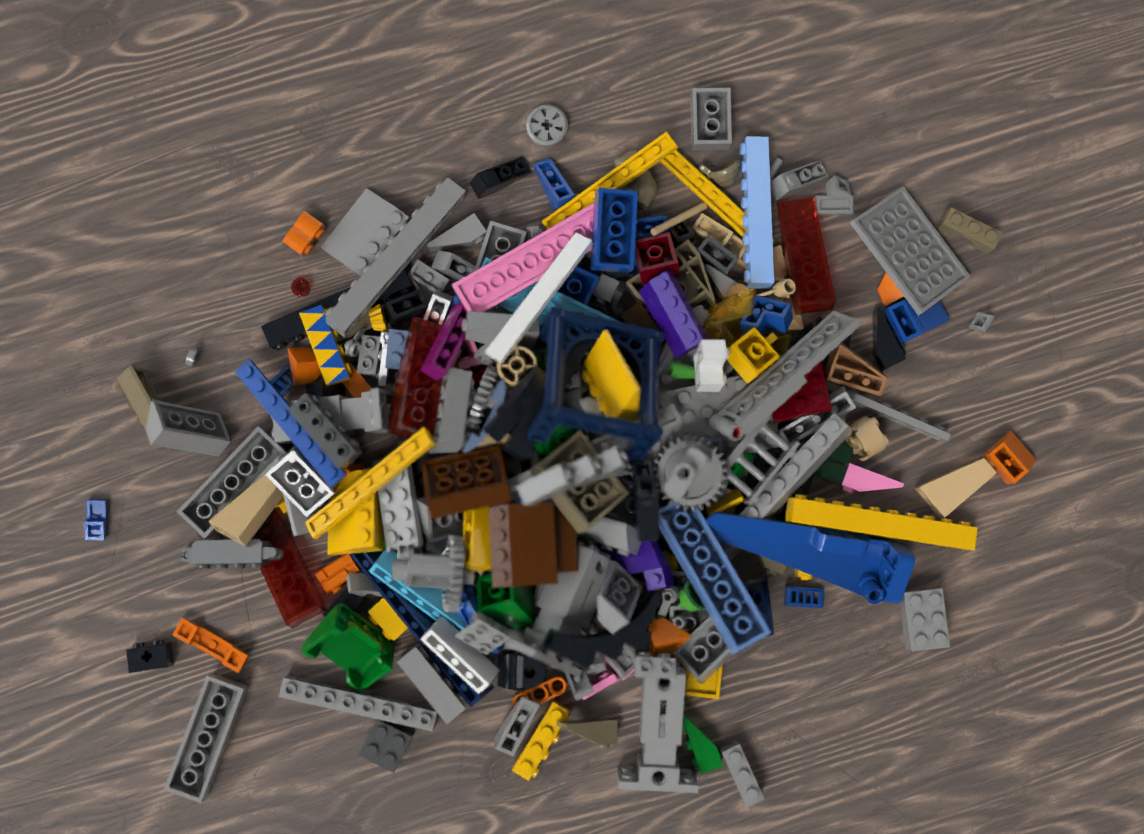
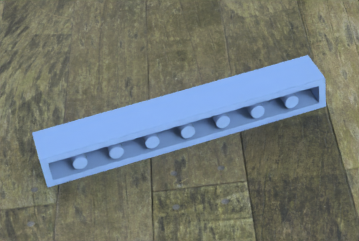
(757, 212)

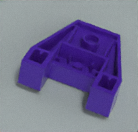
(648, 560)

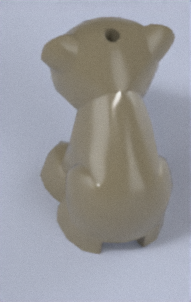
(643, 184)

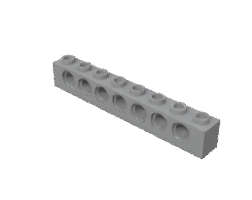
(358, 703)

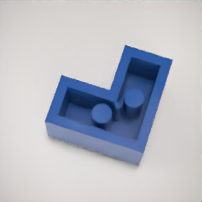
(768, 315)

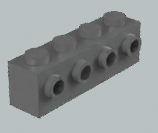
(325, 430)

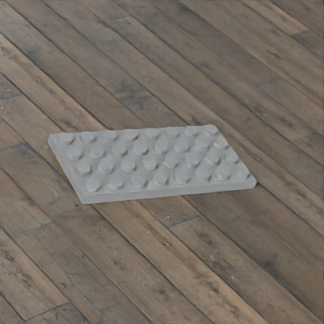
(695, 413)

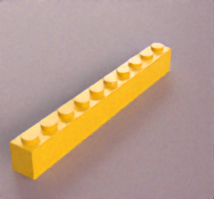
(881, 523)

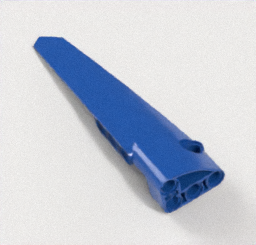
(843, 558)

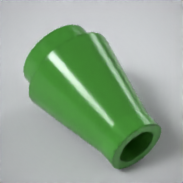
(681, 370)

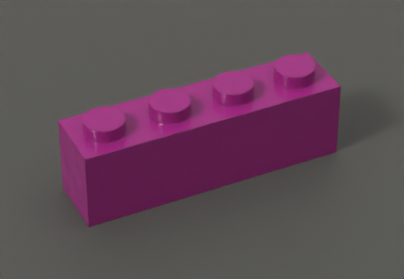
(446, 344)

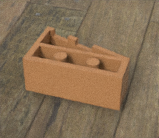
(854, 371)

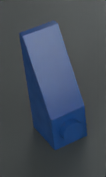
(553, 183)

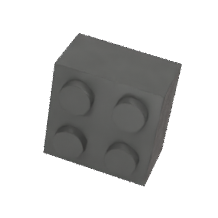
(386, 744)

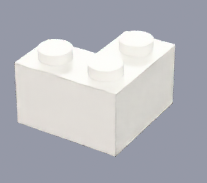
(708, 365)

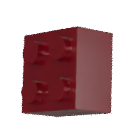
(655, 256)

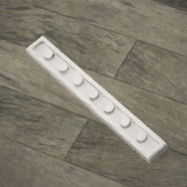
(538, 298)

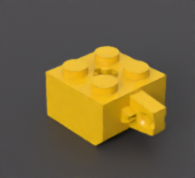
(752, 354)

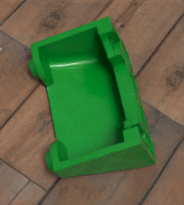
(351, 645)

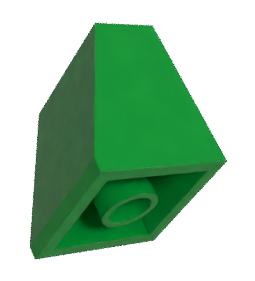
(506, 604)

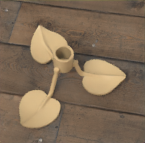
(782, 288)

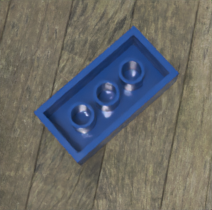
(614, 230)

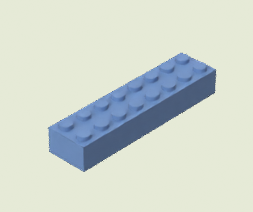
(712, 577)

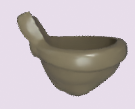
(723, 175)

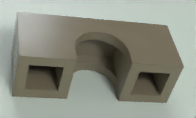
(959, 224)

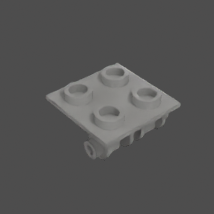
(483, 634)

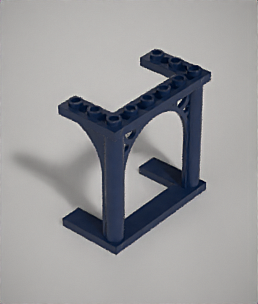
(643, 355)

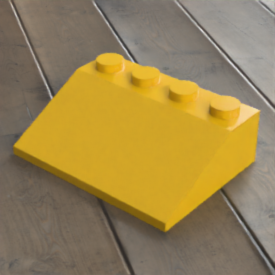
(611, 380)
(361, 528)

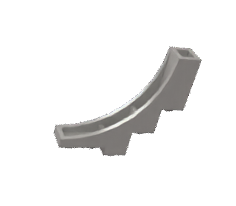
(583, 471)

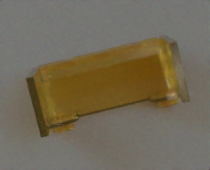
(725, 321)

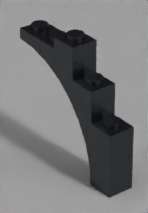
(583, 648)

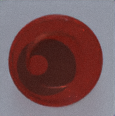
(300, 287)

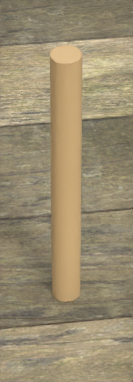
(679, 218)

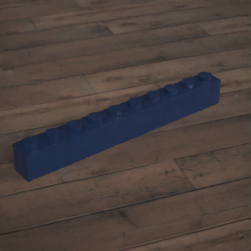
(418, 623)

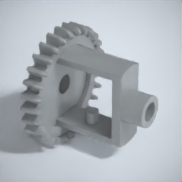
(481, 401)
(704, 469)
(437, 572)

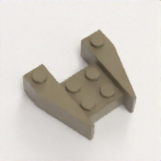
(692, 277)

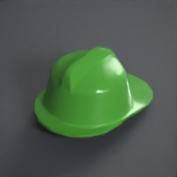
(689, 598)

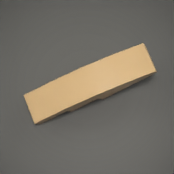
(706, 226)

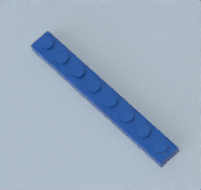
(278, 409)

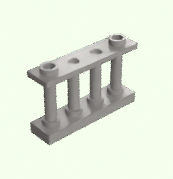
(736, 455)

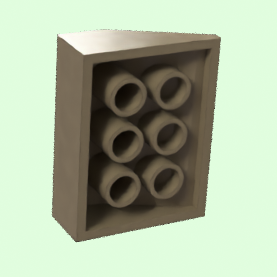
(586, 503)

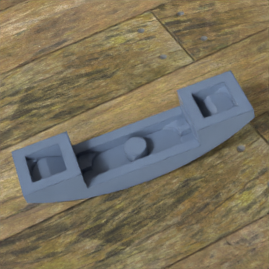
(474, 440)

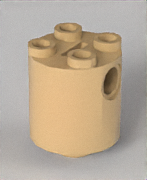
(520, 360)

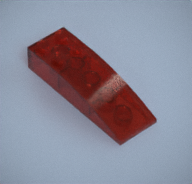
(805, 256)
(416, 392)
(289, 577)

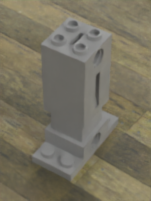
(366, 413)
(566, 607)
(660, 733)

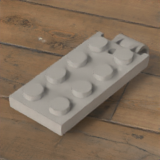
(401, 515)

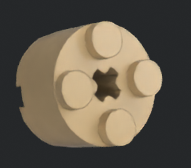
(866, 438)

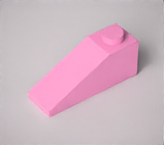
(860, 479)

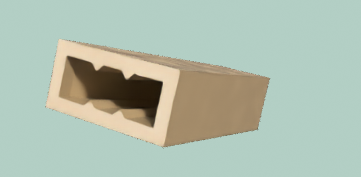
(953, 488)
(248, 511)

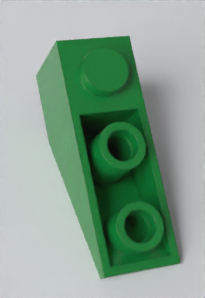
(705, 751)

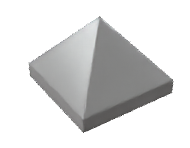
(981, 322)

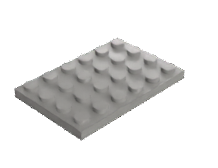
(910, 250)

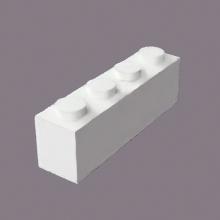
(461, 657)

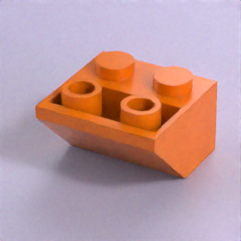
(1010, 458)

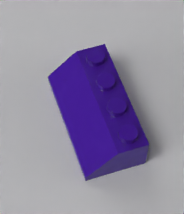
(673, 314)

